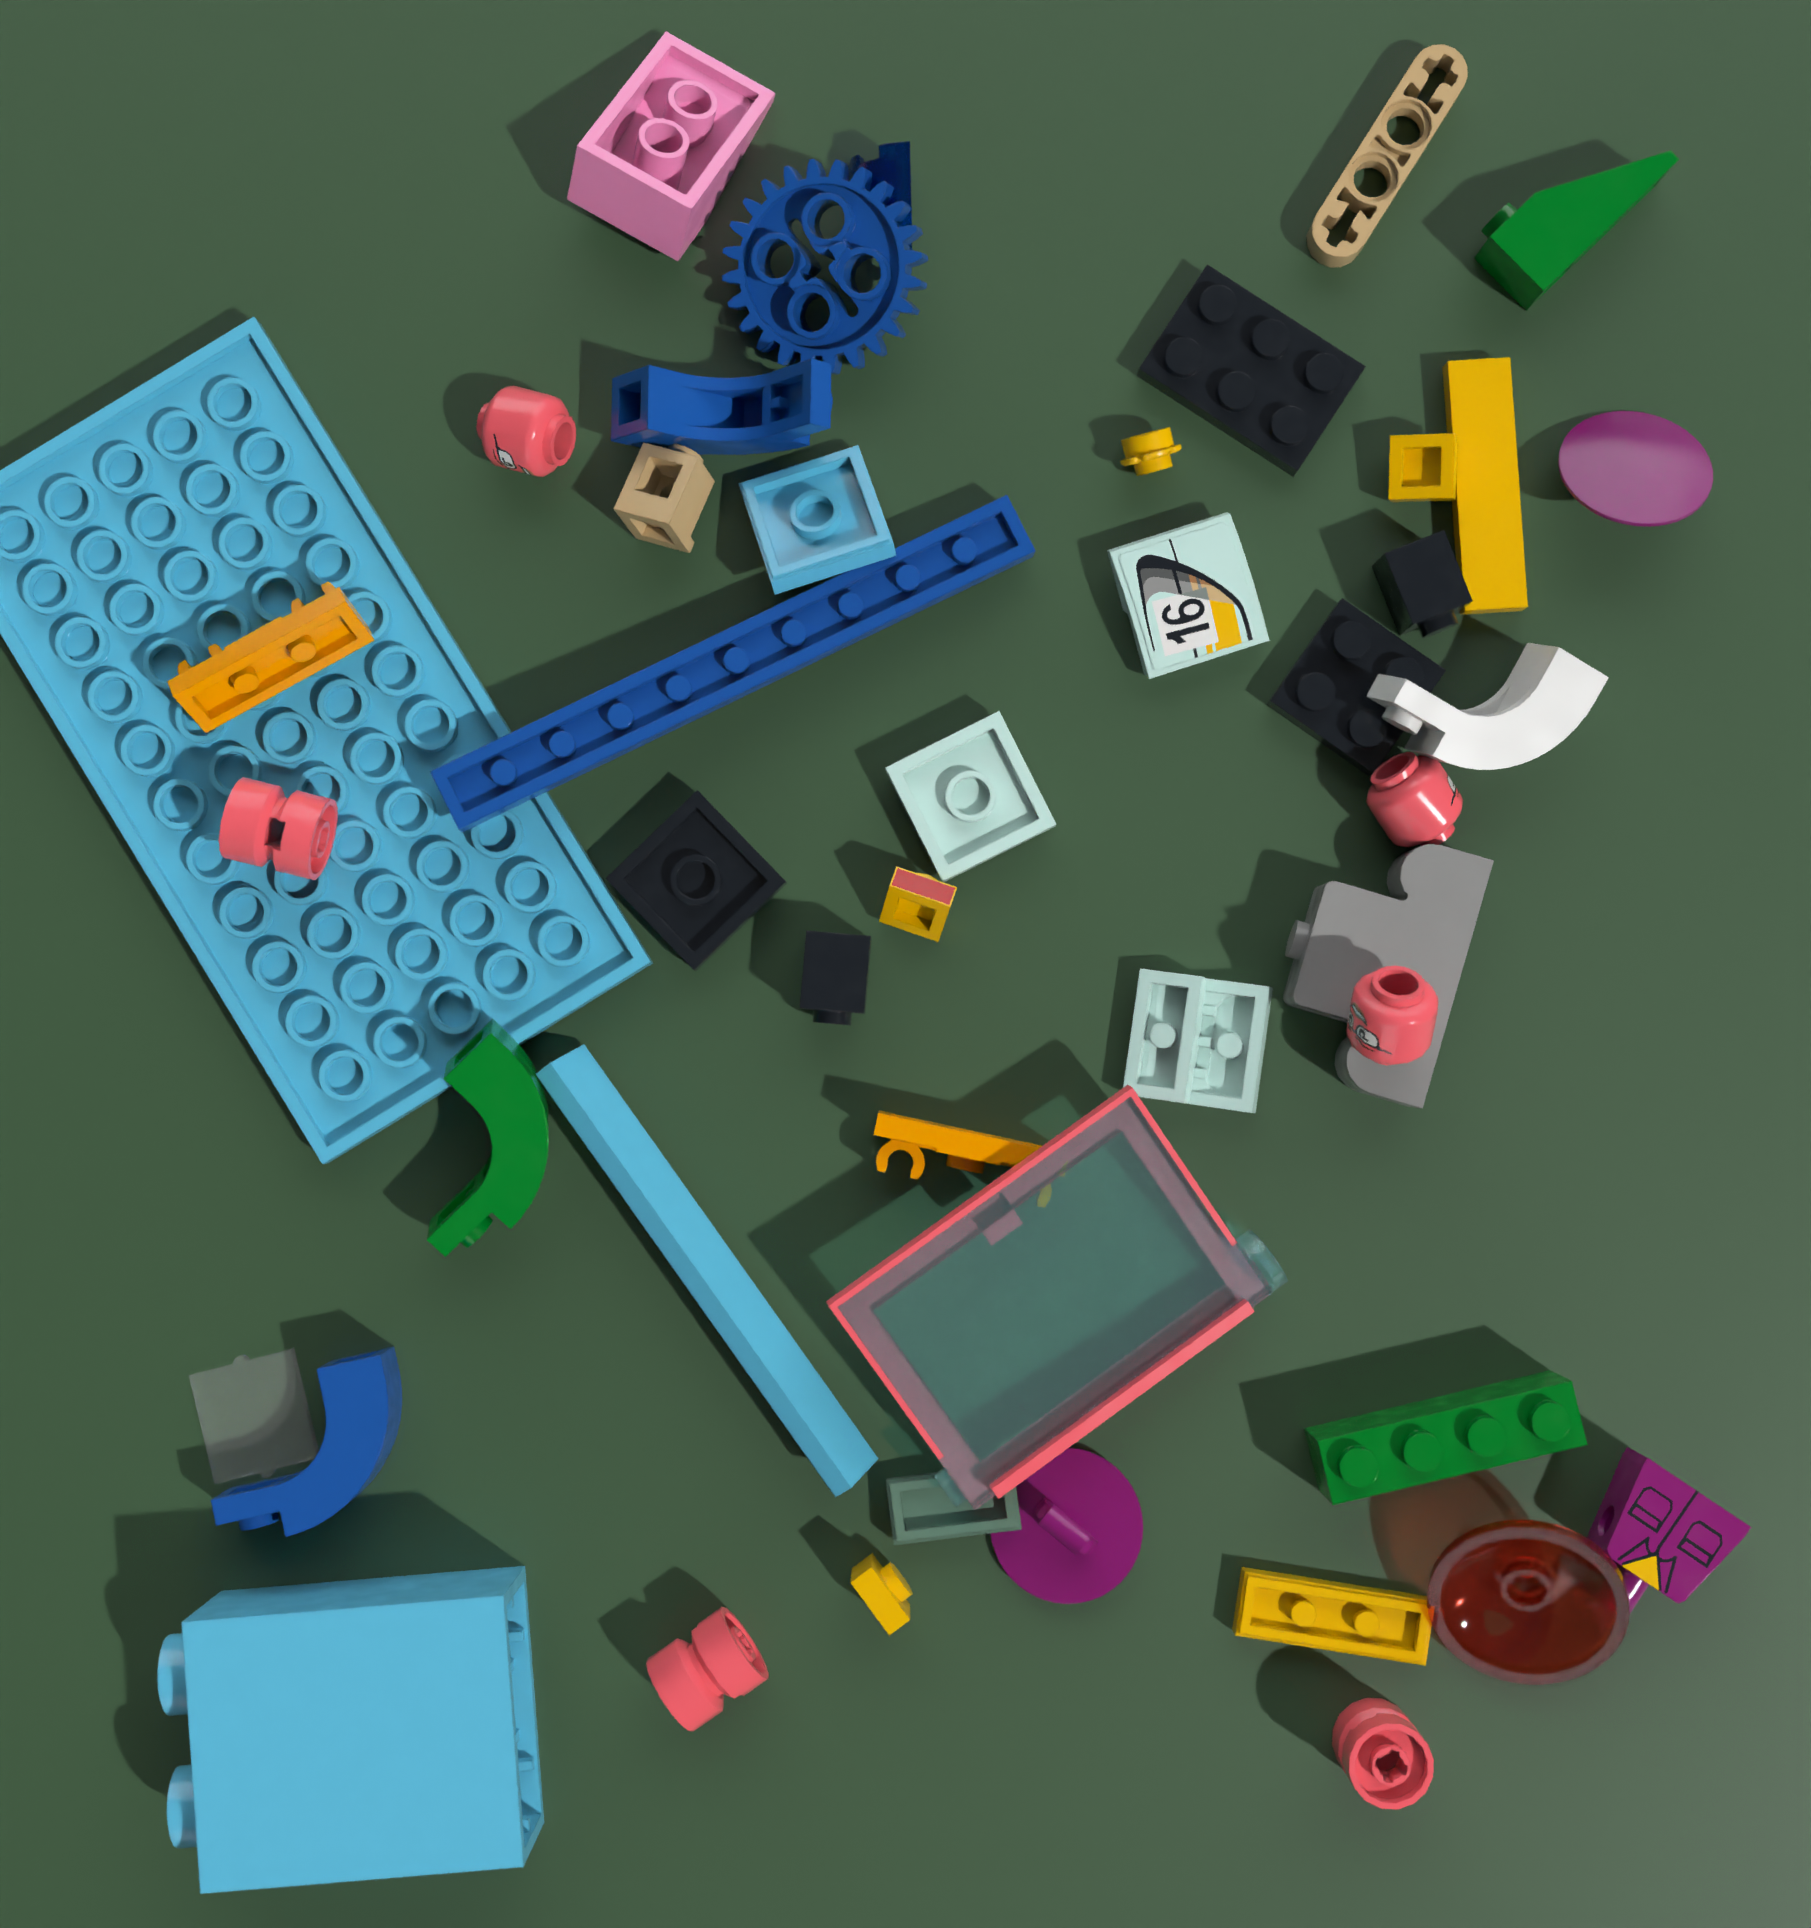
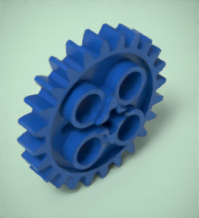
(868, 233)

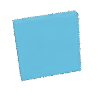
(817, 519)

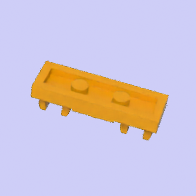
(270, 659)
(965, 1148)

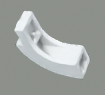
(1523, 720)

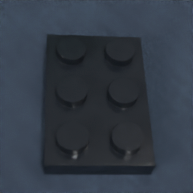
(1250, 370)

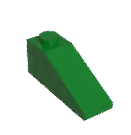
(1559, 225)

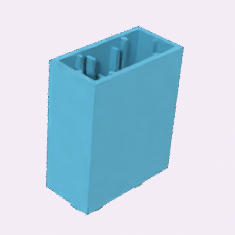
(356, 1730)

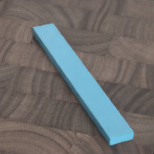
(708, 1269)

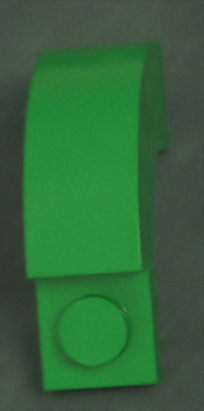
(505, 1091)

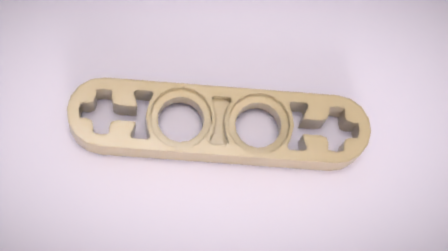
(1387, 156)

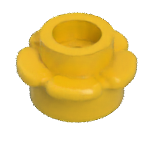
(1149, 451)

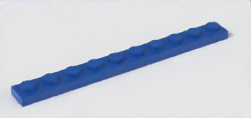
(731, 664)

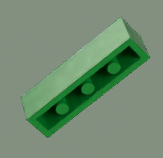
(1445, 1436)

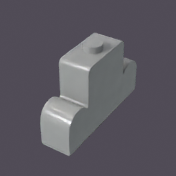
(1360, 931)

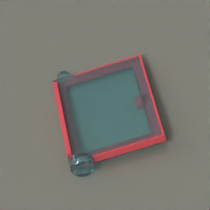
(1053, 1299)

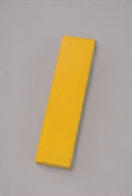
(1487, 484)

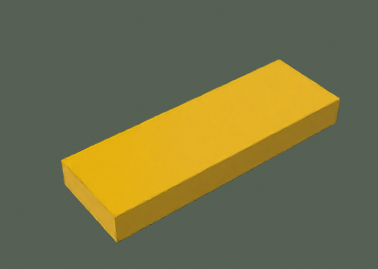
(1332, 1616)

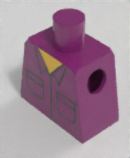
(1661, 1530)

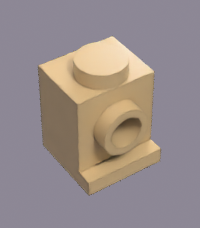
(665, 495)

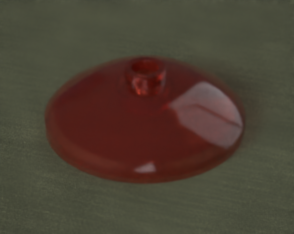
(1531, 1626)

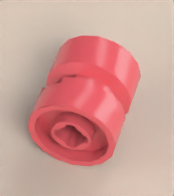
(267, 826)
(698, 1674)
(1374, 1738)

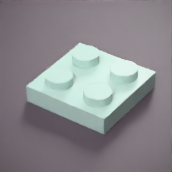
(970, 796)

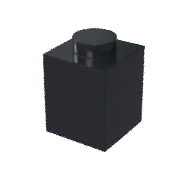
(1422, 585)
(835, 976)

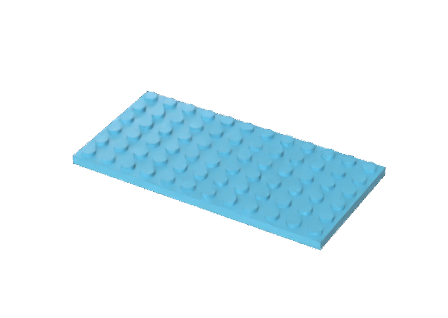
(186, 529)

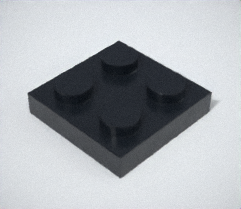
(1331, 683)
(696, 880)

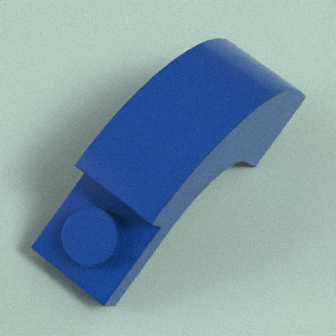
(722, 414)
(361, 1426)

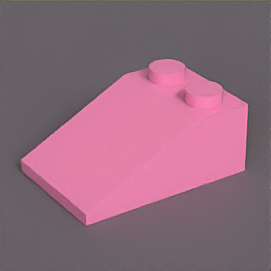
(668, 145)

